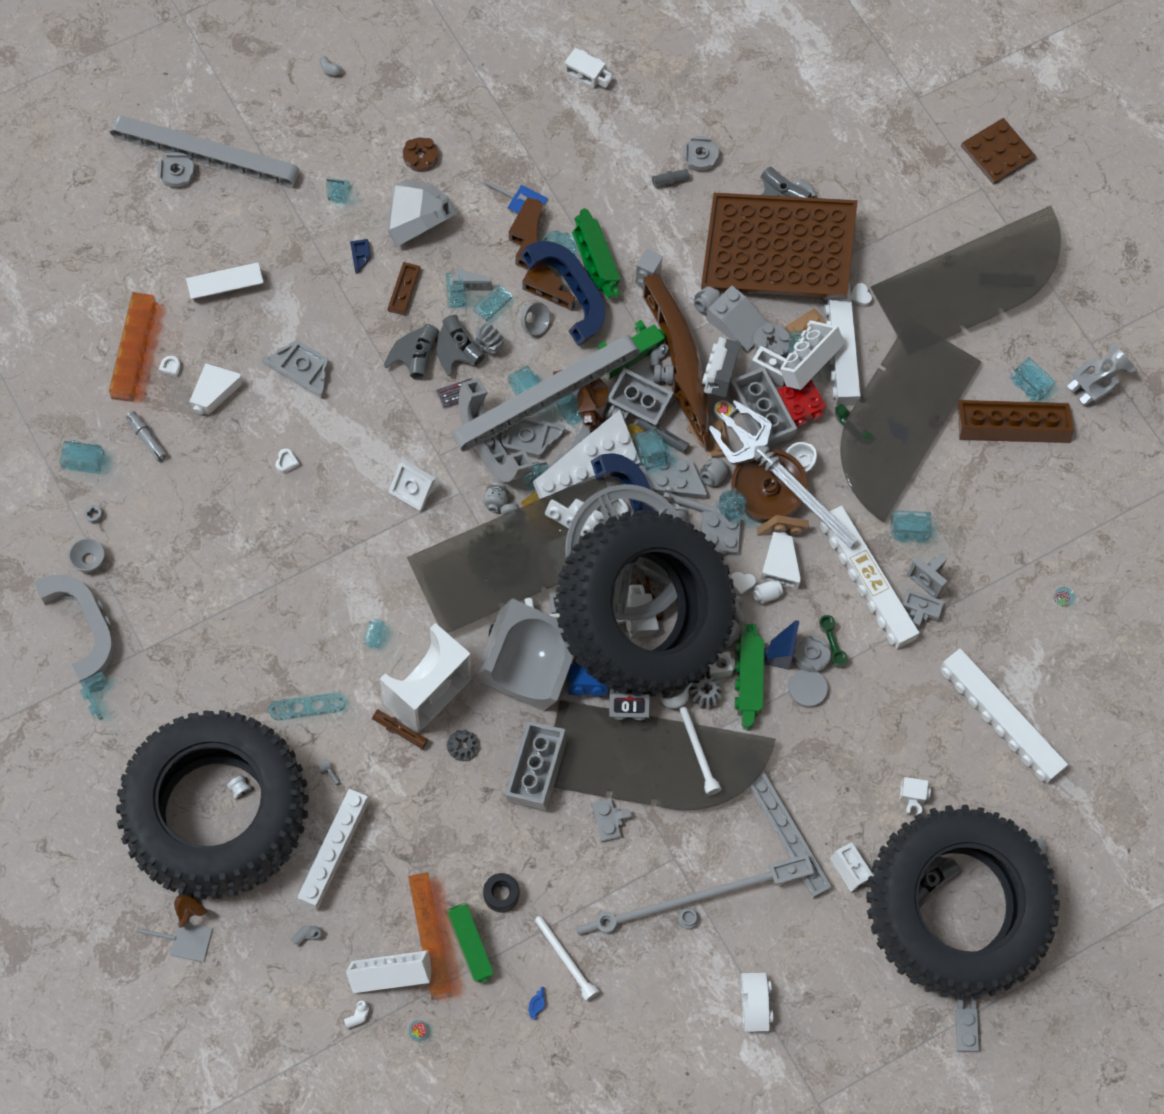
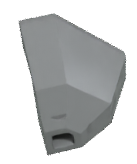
(416, 209)

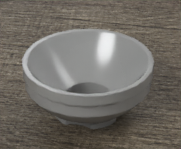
(540, 318)
(86, 547)

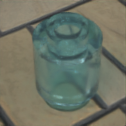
(374, 633)

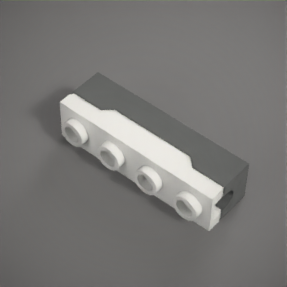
(721, 366)

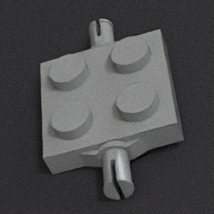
(721, 532)

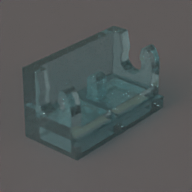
(455, 292)

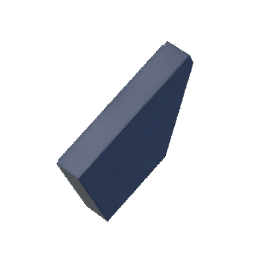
(360, 253)

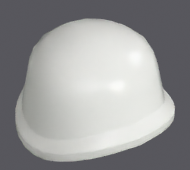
(805, 454)

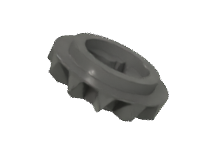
(463, 753)

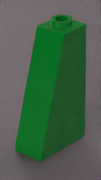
(469, 942)

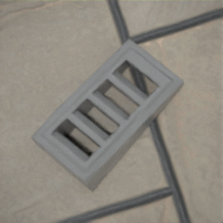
(473, 281)

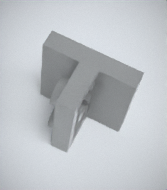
(928, 575)

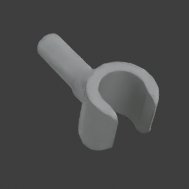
(325, 766)

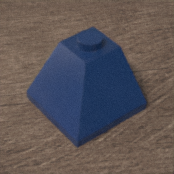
(782, 647)

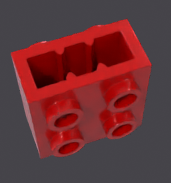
(803, 404)

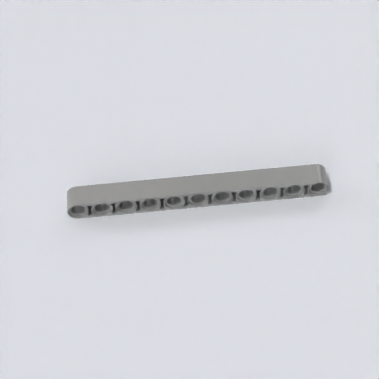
(205, 151)
(545, 393)

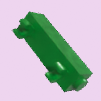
(646, 341)

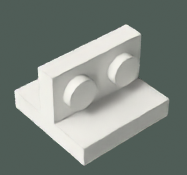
(412, 485)

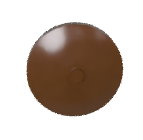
(765, 491)

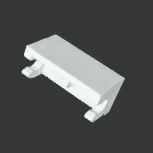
(851, 866)

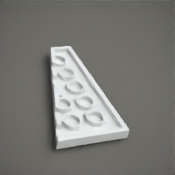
(576, 465)

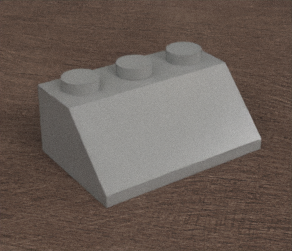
(641, 397)

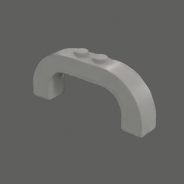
(499, 463)
(63, 586)

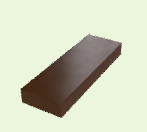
(404, 288)

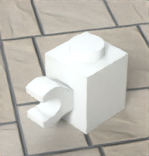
(914, 793)

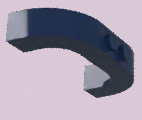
(578, 280)
(623, 470)

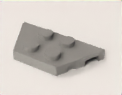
(300, 365)
(531, 436)
(679, 475)

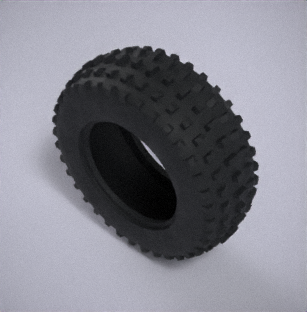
(701, 591)
(198, 743)
(1026, 890)

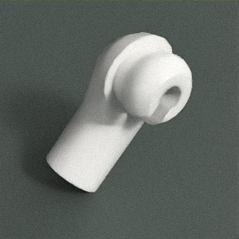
(359, 1016)

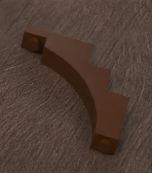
(541, 279)

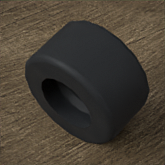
(504, 880)

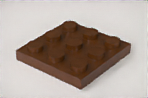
(998, 151)

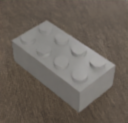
(760, 395)
(536, 765)

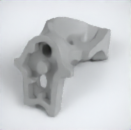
(1092, 382)

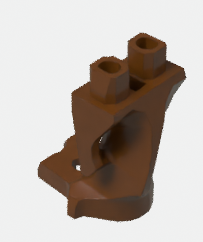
(592, 403)

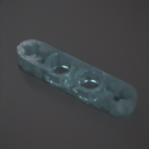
(306, 703)

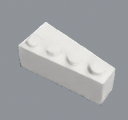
(811, 353)

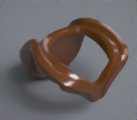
(186, 907)

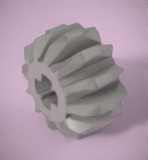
(488, 338)
(712, 687)

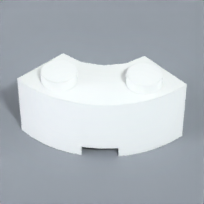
(755, 1002)

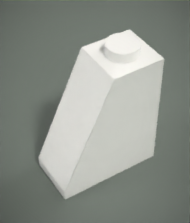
(213, 389)
(781, 561)

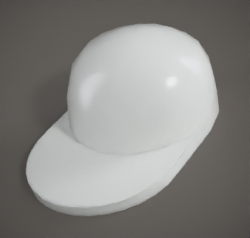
(676, 697)

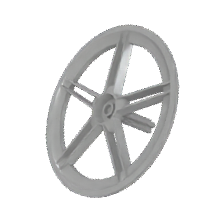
(656, 502)

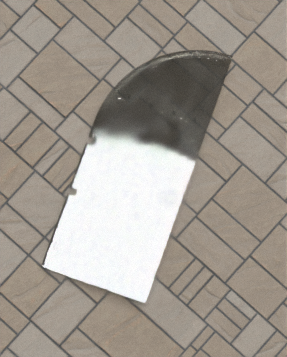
(975, 278)
(903, 413)
(497, 560)
(654, 758)

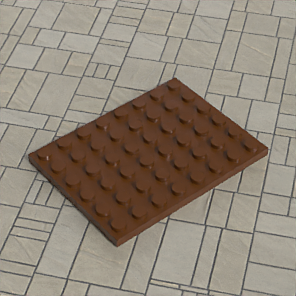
(780, 245)

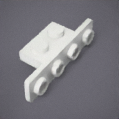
(565, 515)

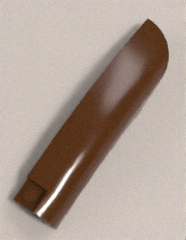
(683, 354)

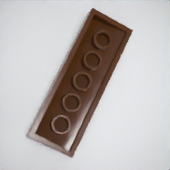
(1015, 421)

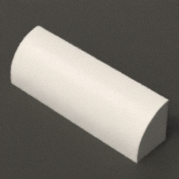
(224, 280)
(389, 971)

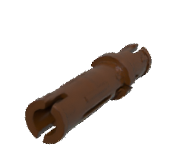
(400, 729)

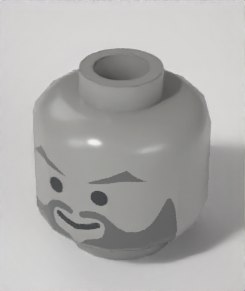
(705, 298)
(714, 472)
(495, 497)

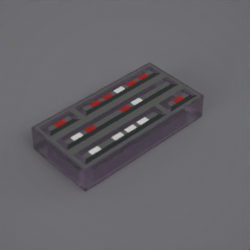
(450, 394)

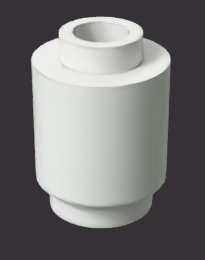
(767, 591)

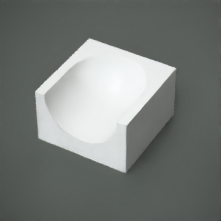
(432, 684)

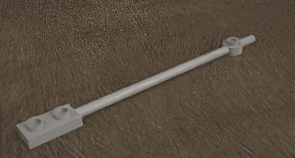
(780, 873)

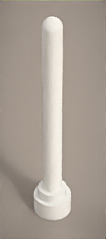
(711, 785)
(588, 990)

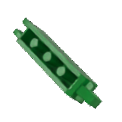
(596, 254)
(750, 676)

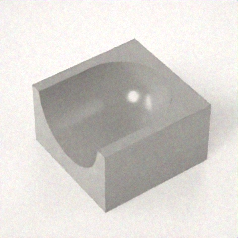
(525, 656)

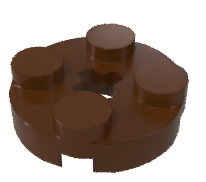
(424, 145)

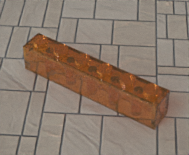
(133, 347)
(430, 934)

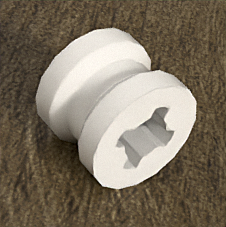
(238, 786)

